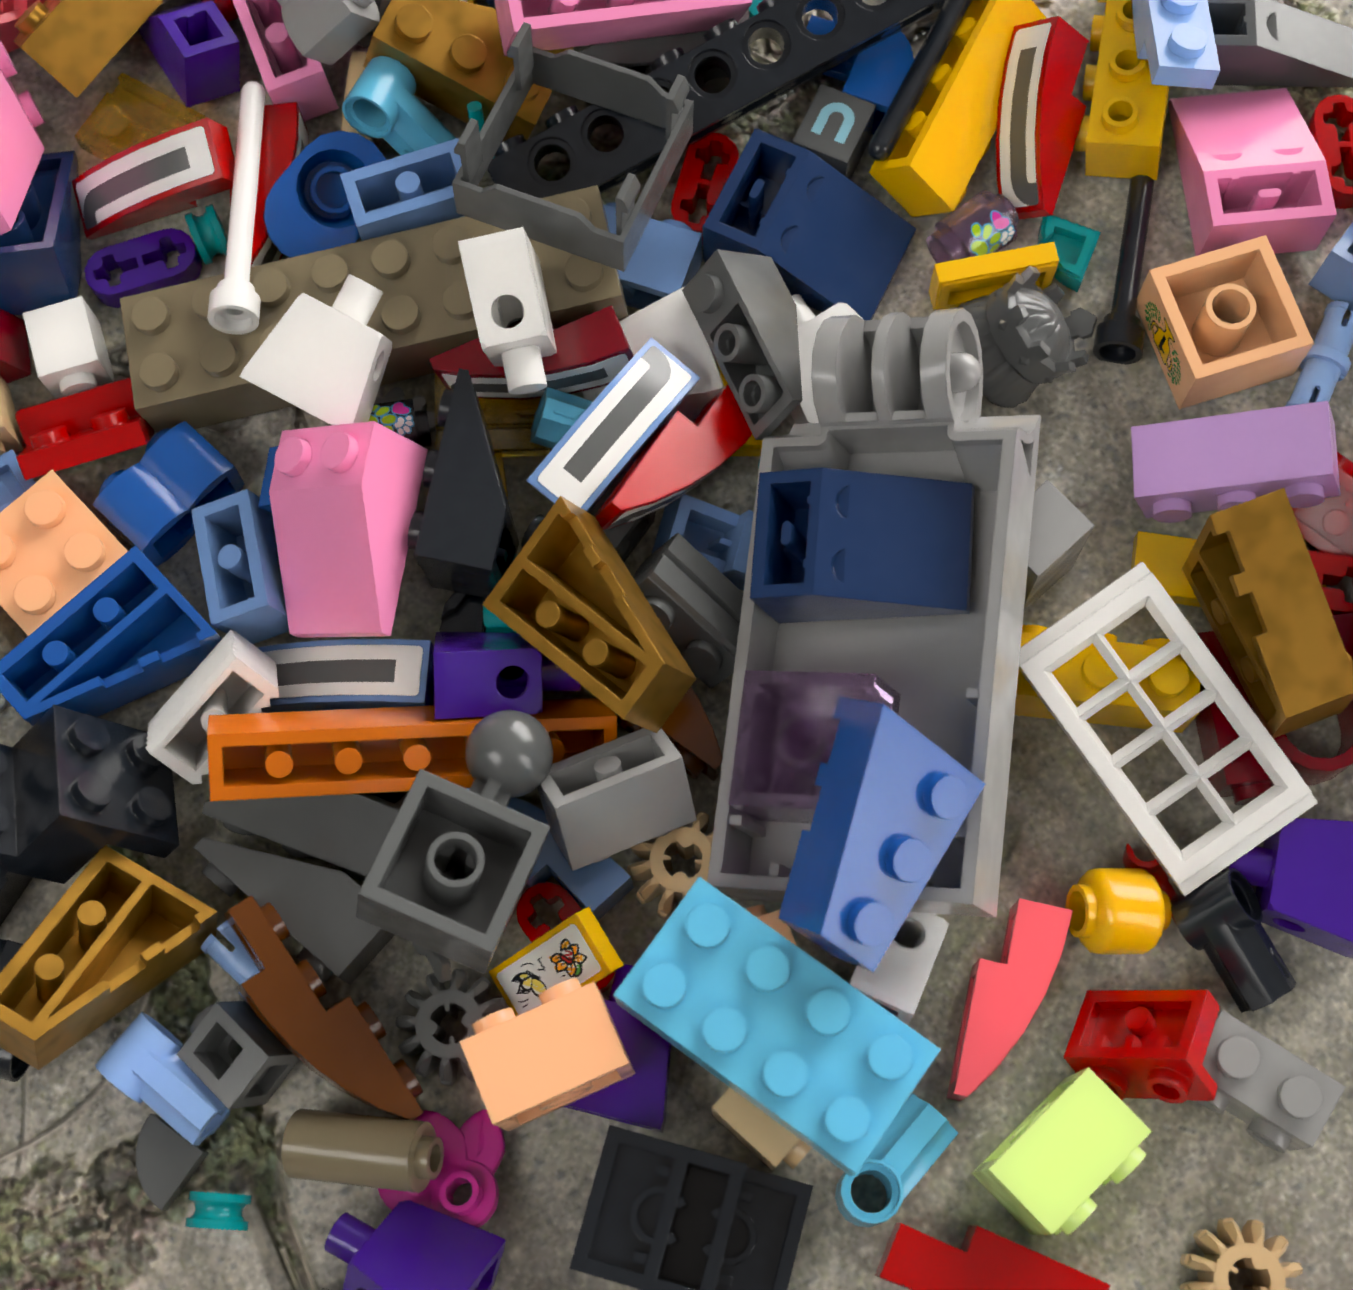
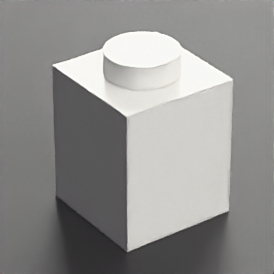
(68, 347)

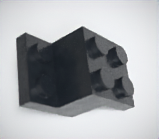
(76, 789)
(687, 1219)

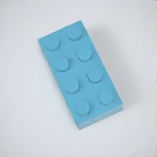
(776, 1026)

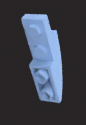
(1176, 42)

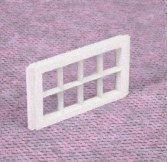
(1237, 831)

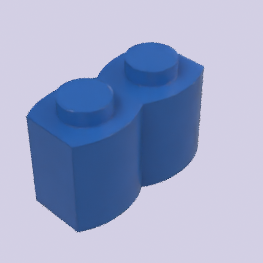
(155, 496)

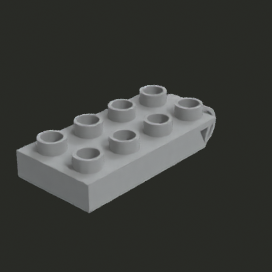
(907, 404)

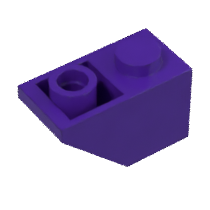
(195, 51)

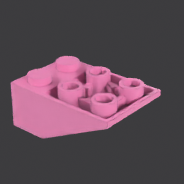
(1251, 171)

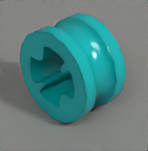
(207, 233)
(218, 1211)

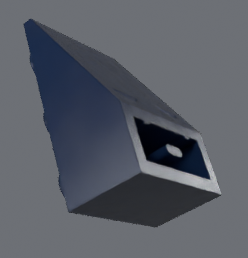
(814, 223)
(861, 546)

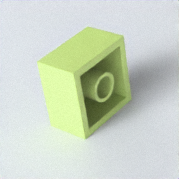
(1063, 1154)

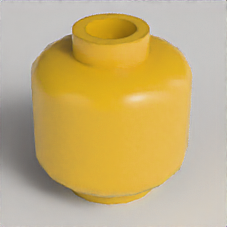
(1118, 911)

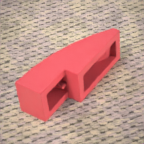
(1007, 993)

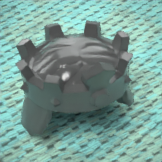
(1026, 337)

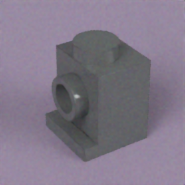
(217, 1057)

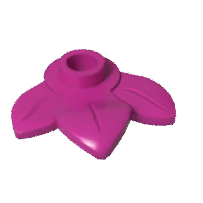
(469, 1157)

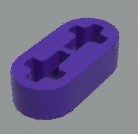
(143, 265)

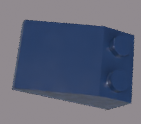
(44, 247)

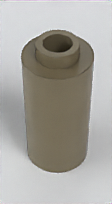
(361, 1150)

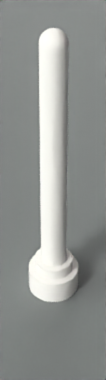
(234, 303)

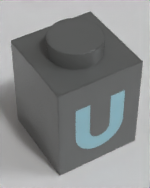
(837, 128)

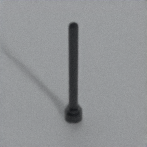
(917, 79)
(1120, 335)

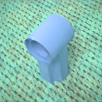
(147, 1069)

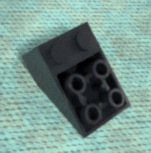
(467, 525)

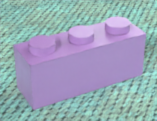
(1234, 459)

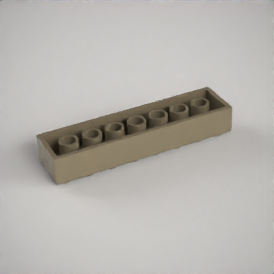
(193, 371)

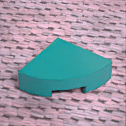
(1073, 245)

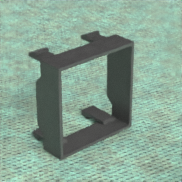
(595, 83)

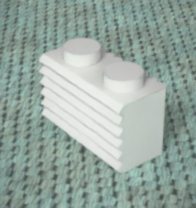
(228, 681)

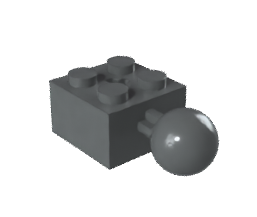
(467, 828)

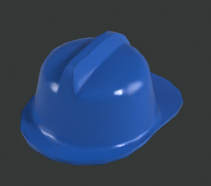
(308, 201)

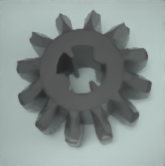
(428, 1019)

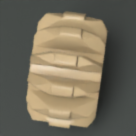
(658, 862)
(1244, 1249)

